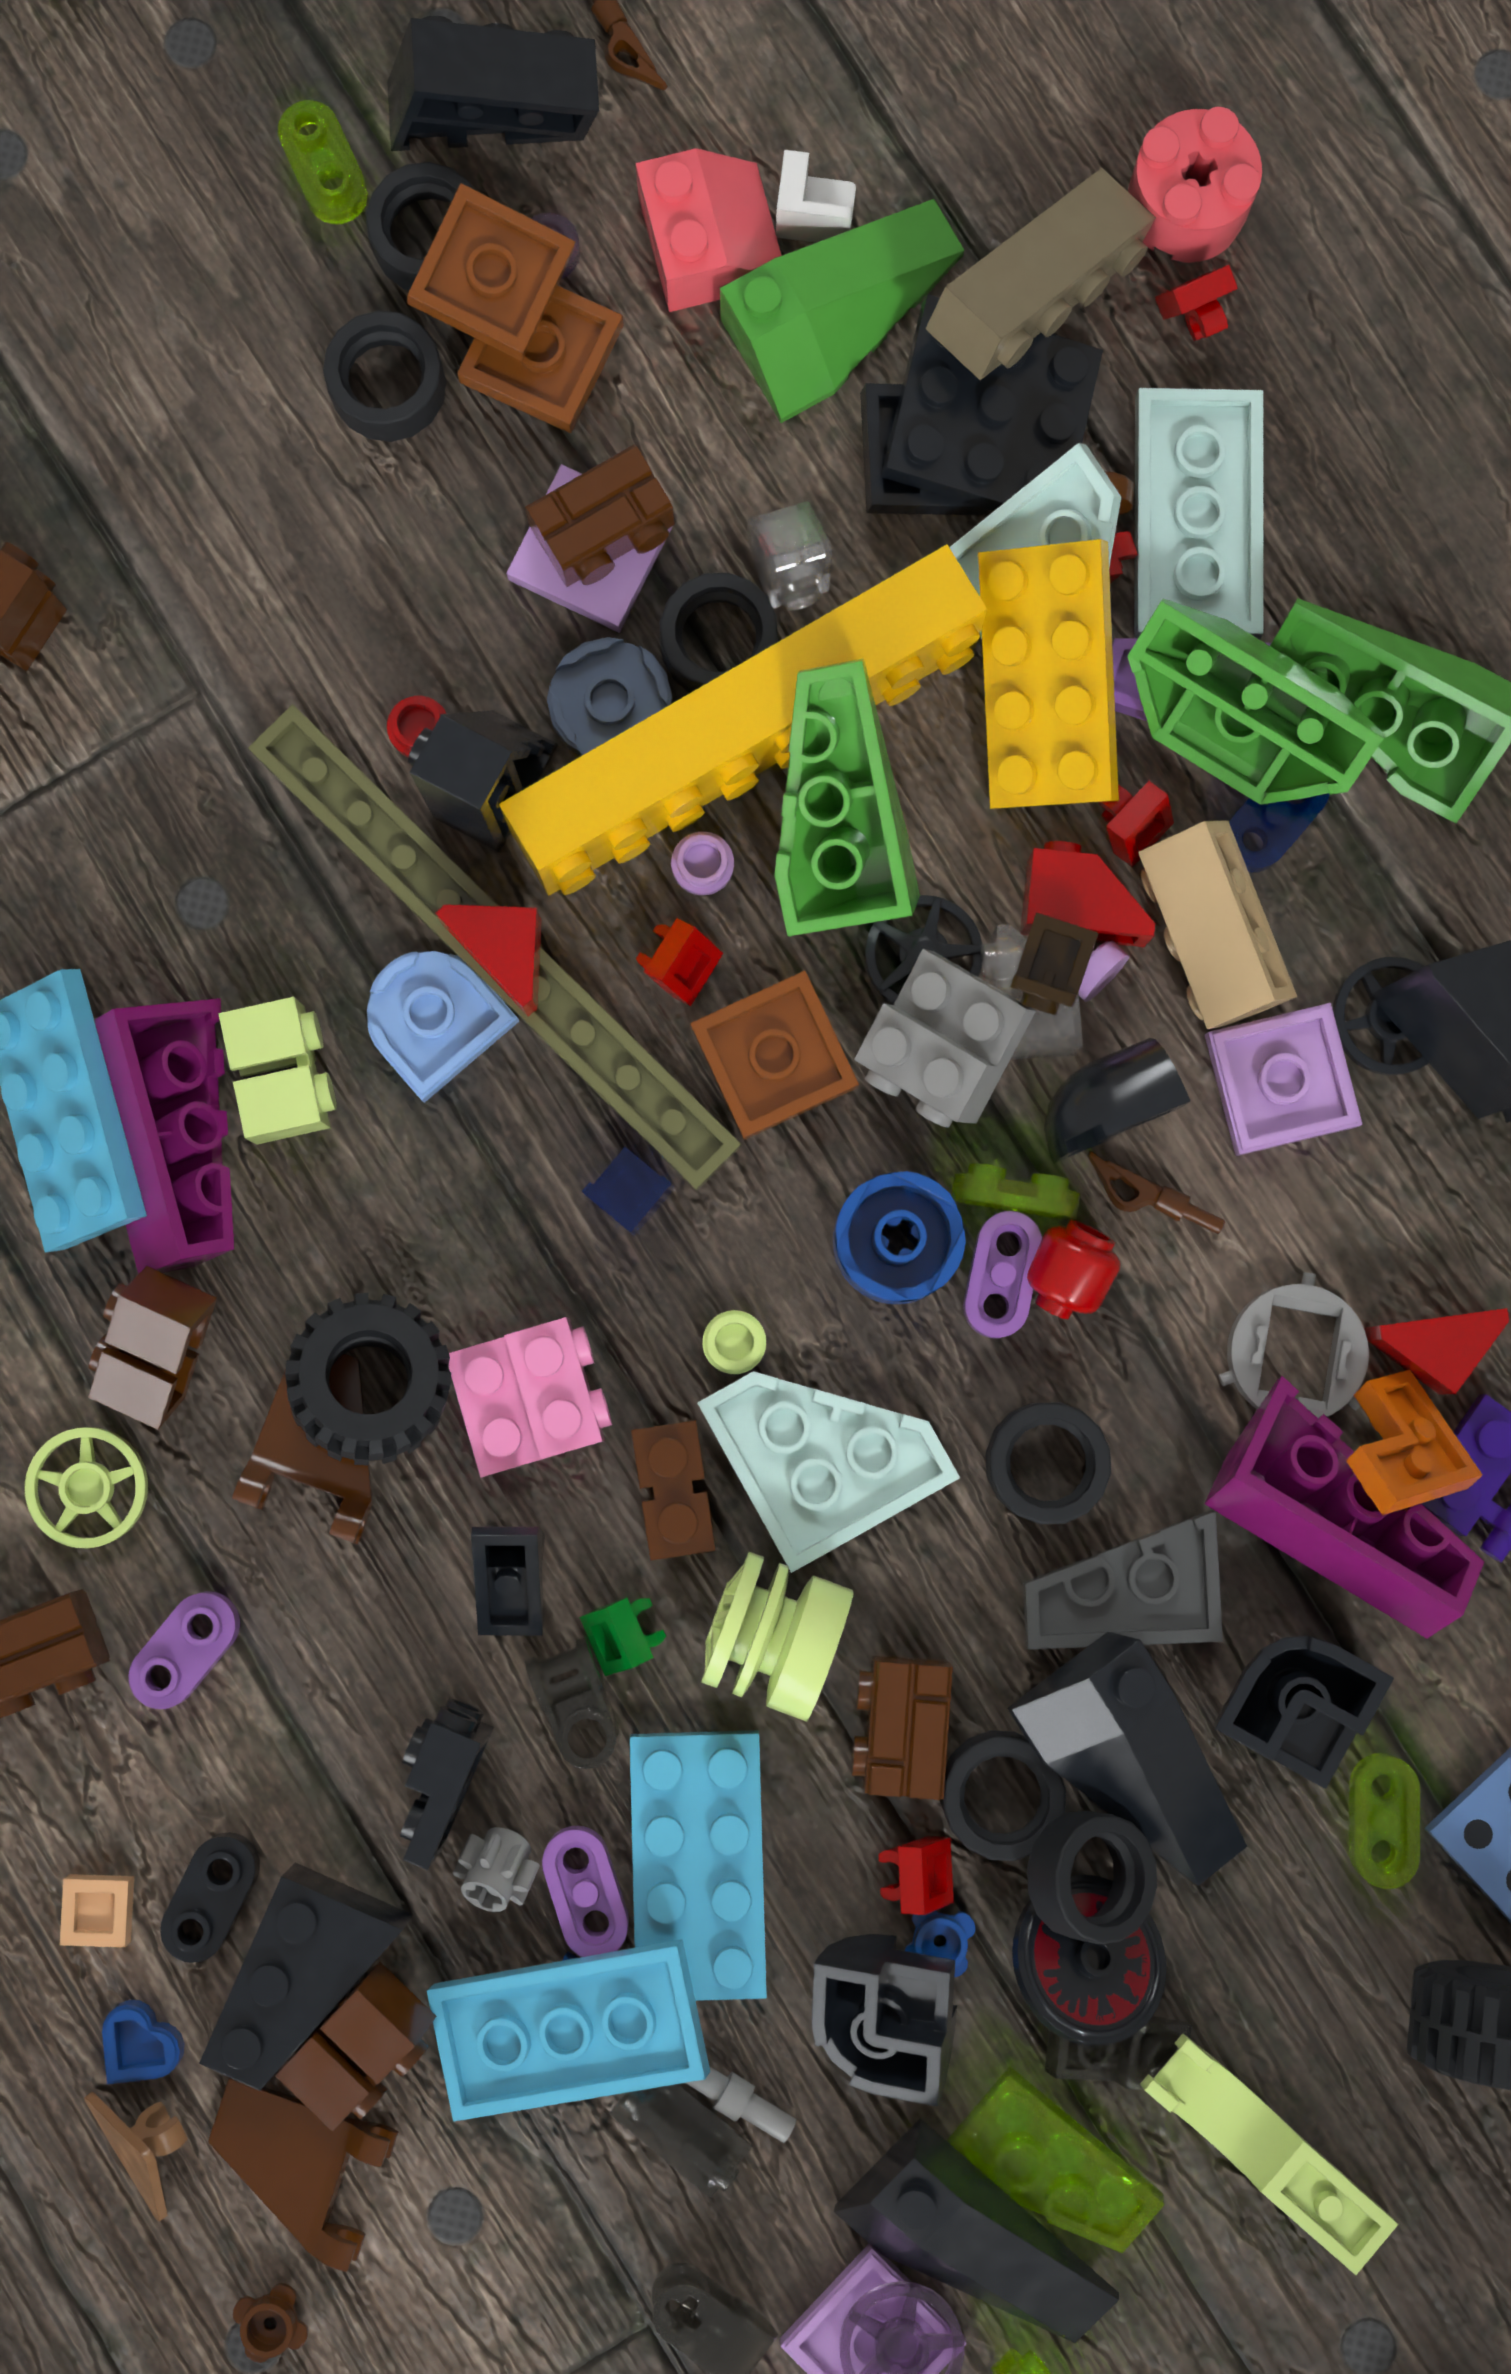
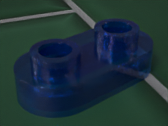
(1276, 824)

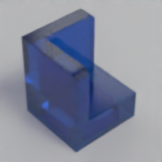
(629, 1191)

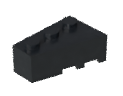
(491, 81)
(475, 765)
(298, 1968)

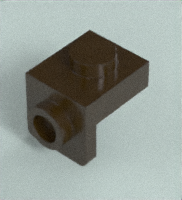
(1053, 964)

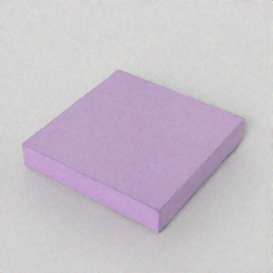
(604, 601)
(1283, 1079)
(816, 2333)

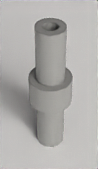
(736, 2099)

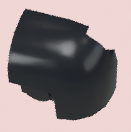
(1112, 1098)
(1303, 1704)
(885, 2016)

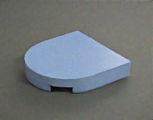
(433, 1018)

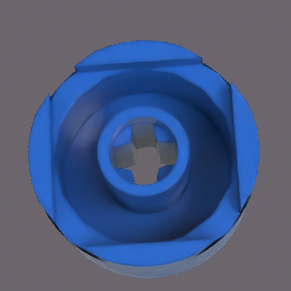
(934, 1229)

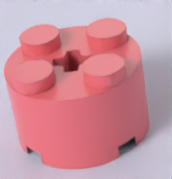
(1198, 181)

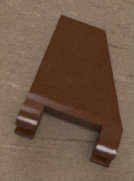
(287, 1452)
(297, 2163)

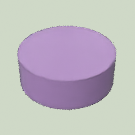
(1102, 968)

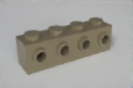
(1041, 274)

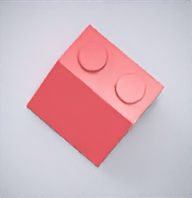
(704, 222)

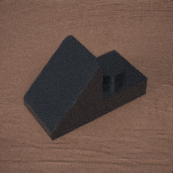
(508, 1580)

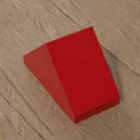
(503, 944)
(1442, 1348)

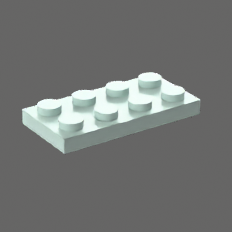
(1199, 503)

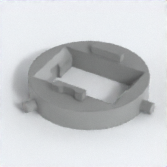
(1347, 1356)

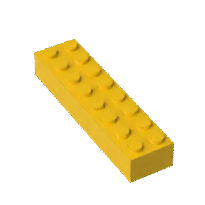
(738, 725)

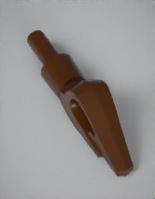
(624, 40)
(1162, 1198)

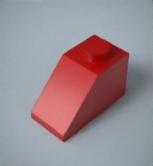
(1082, 893)

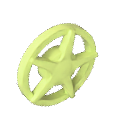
(86, 1487)

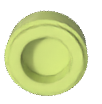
(734, 1342)

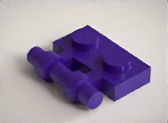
(1487, 1439)

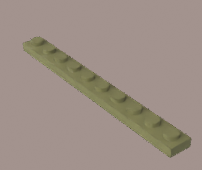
(427, 880)

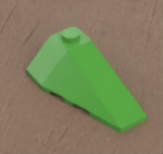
(829, 304)
(1438, 712)
(842, 823)

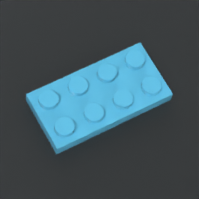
(65, 1113)
(701, 1855)
(568, 2031)

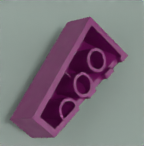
(168, 1102)
(1300, 1495)

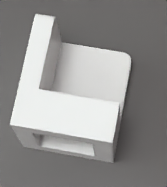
(811, 206)

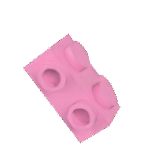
(528, 1396)

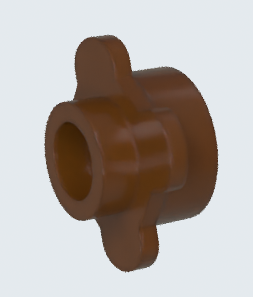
(267, 2342)

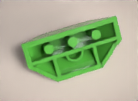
(1246, 709)

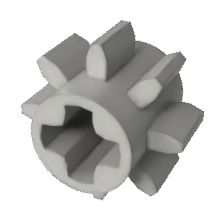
(496, 1869)

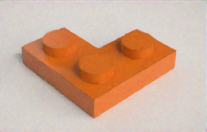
(1418, 1450)

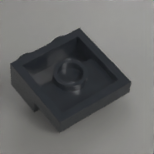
(443, 1765)

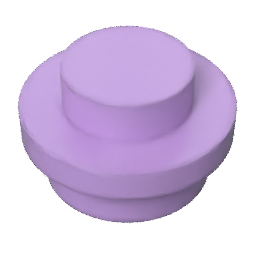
(702, 863)

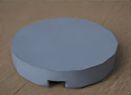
(604, 691)

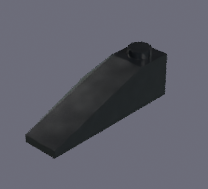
(1128, 1747)
(959, 2227)

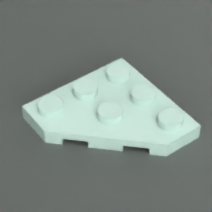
(1061, 505)
(822, 1461)

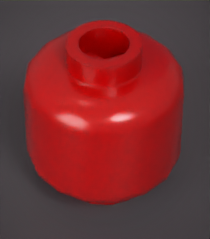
(1073, 1269)

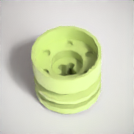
(777, 1636)

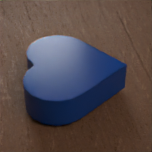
(139, 2045)

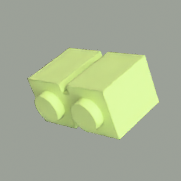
(268, 1040)

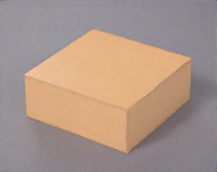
(97, 1910)

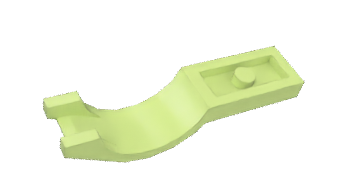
(1271, 2154)

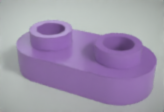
(1001, 1274)
(183, 1651)
(585, 1890)

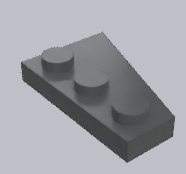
(1145, 1589)

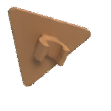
(139, 2145)

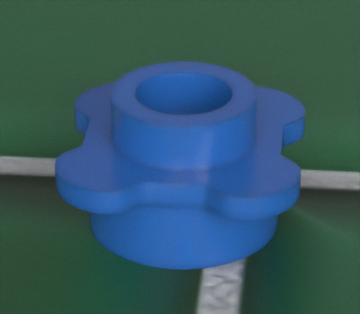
(955, 1928)

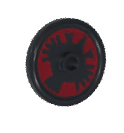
(1088, 1988)

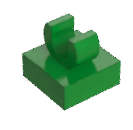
(618, 1636)

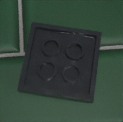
(992, 433)

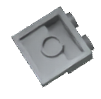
(944, 1040)

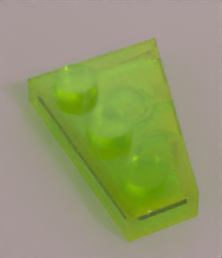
(1055, 2165)

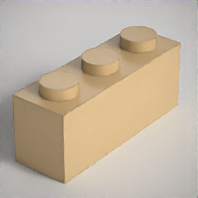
(1215, 924)

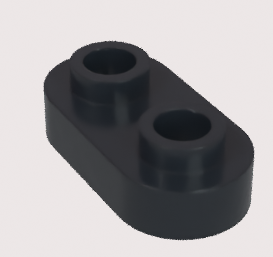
(209, 1899)

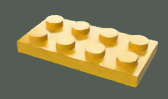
(1049, 675)

